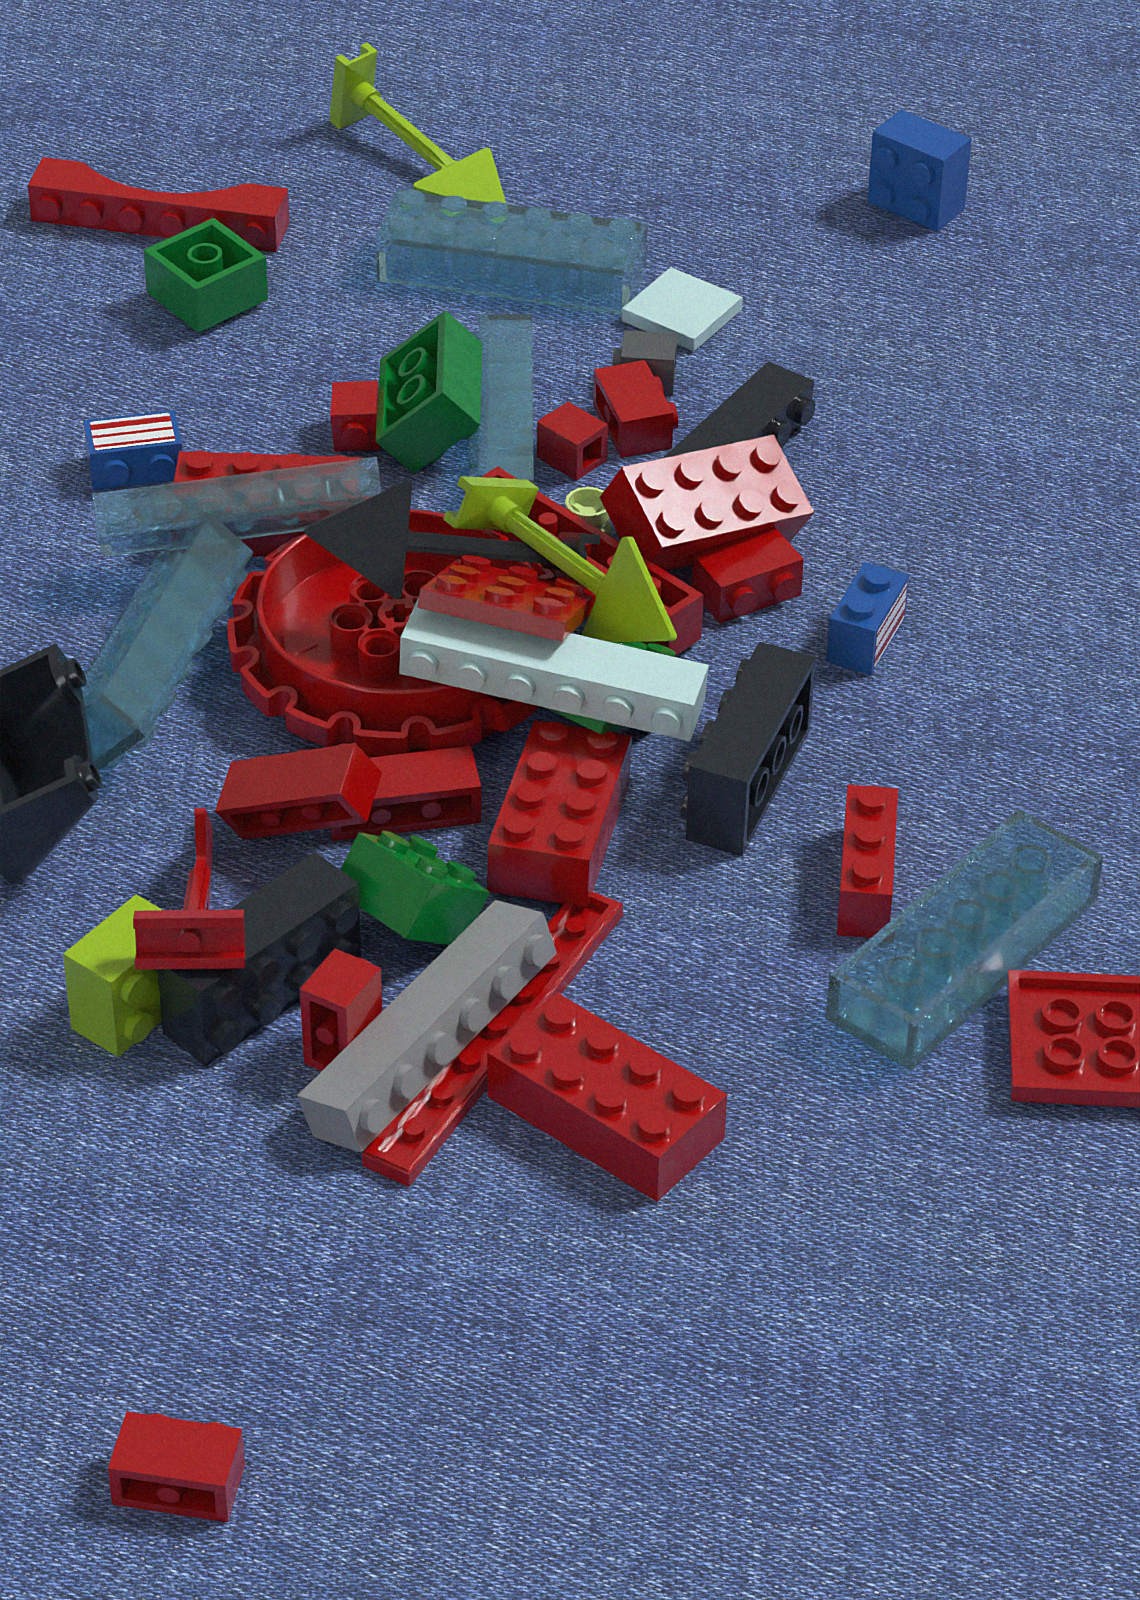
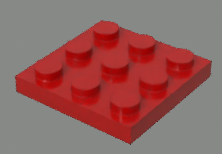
(508, 598)
(1074, 1038)

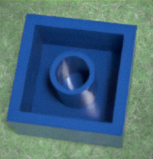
(919, 170)

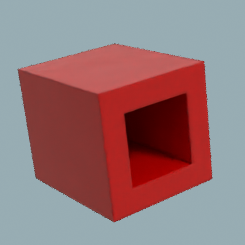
(354, 415)
(572, 440)

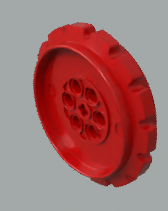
(327, 652)

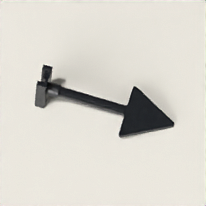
(376, 537)

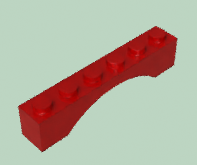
(80, 197)

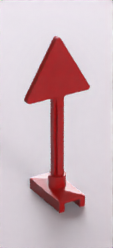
(196, 934)

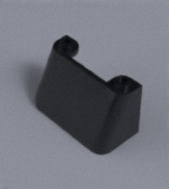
(44, 758)

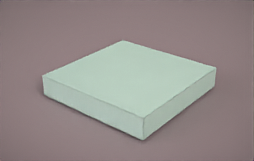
(683, 307)

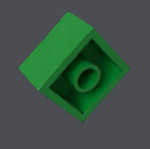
(206, 274)
(413, 888)

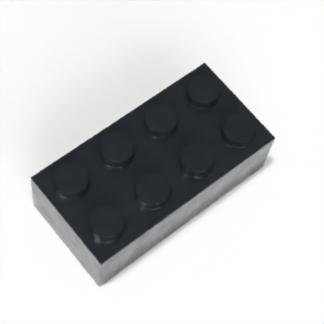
(748, 748)
(287, 937)

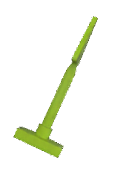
(356, 98)
(626, 597)

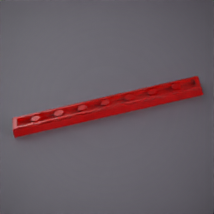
(438, 1109)

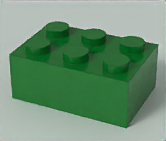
(429, 392)

